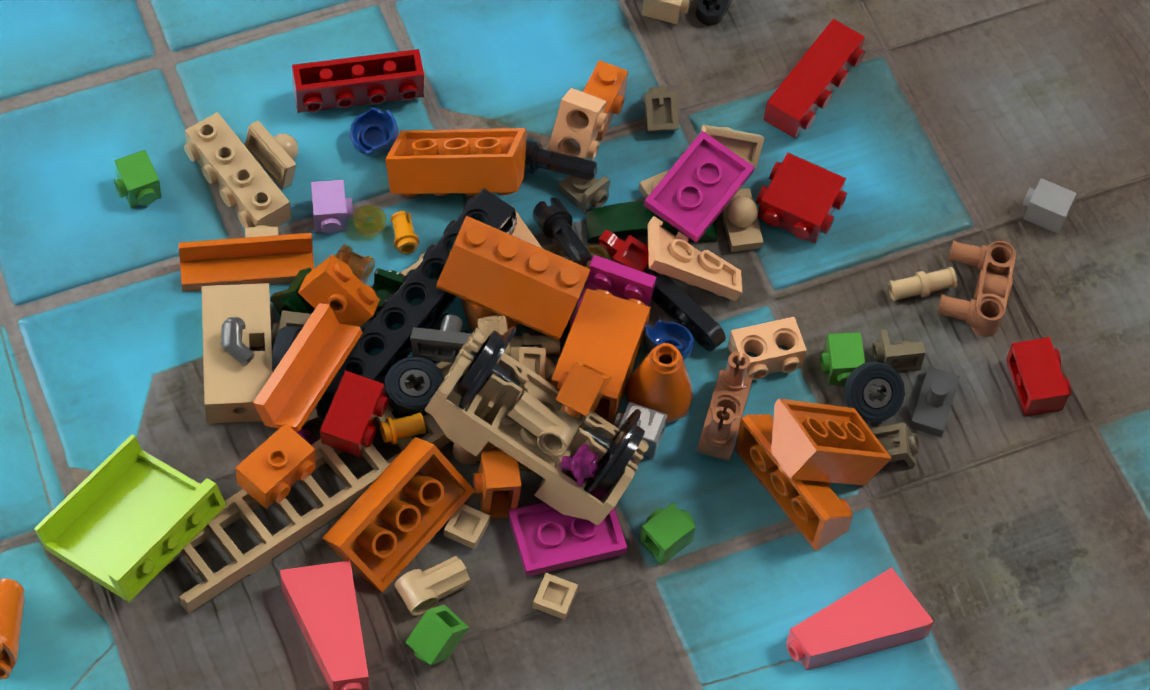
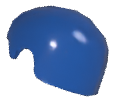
(374, 132)
(669, 333)

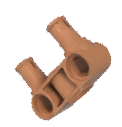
(991, 289)
(729, 399)

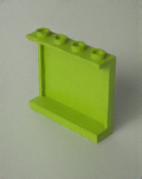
(129, 519)

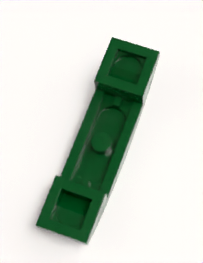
(630, 219)

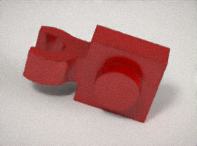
(628, 253)

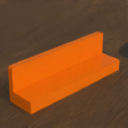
(244, 260)
(306, 370)

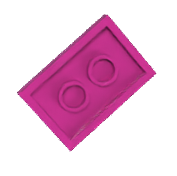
(699, 186)
(560, 541)

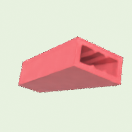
(328, 616)
(860, 623)

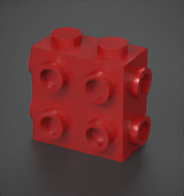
(801, 198)

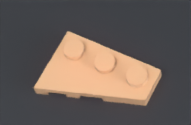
(678, 259)

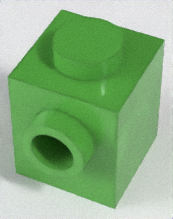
(137, 179)
(841, 356)
(667, 532)
(436, 635)

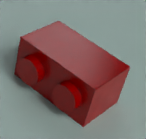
(1038, 376)
(353, 414)

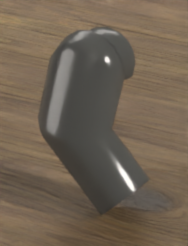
(232, 340)

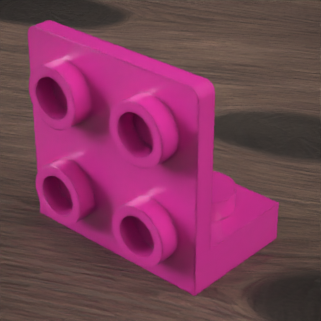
(619, 281)

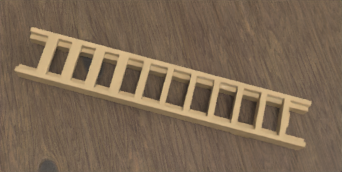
(242, 504)

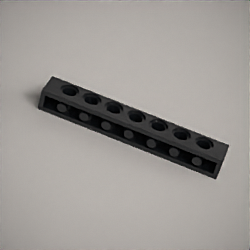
(415, 285)

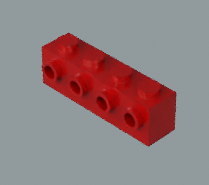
(814, 79)
(358, 81)

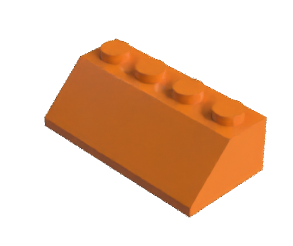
(457, 161)
(513, 278)
(825, 443)
(808, 504)
(399, 513)

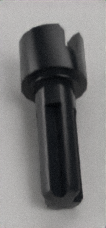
(537, 158)
(557, 224)

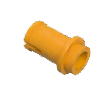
(405, 239)
(402, 427)

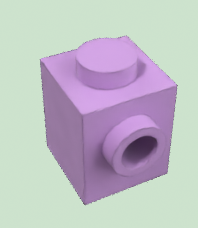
(330, 206)

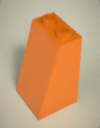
(608, 339)

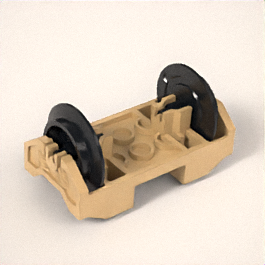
(490, 386)

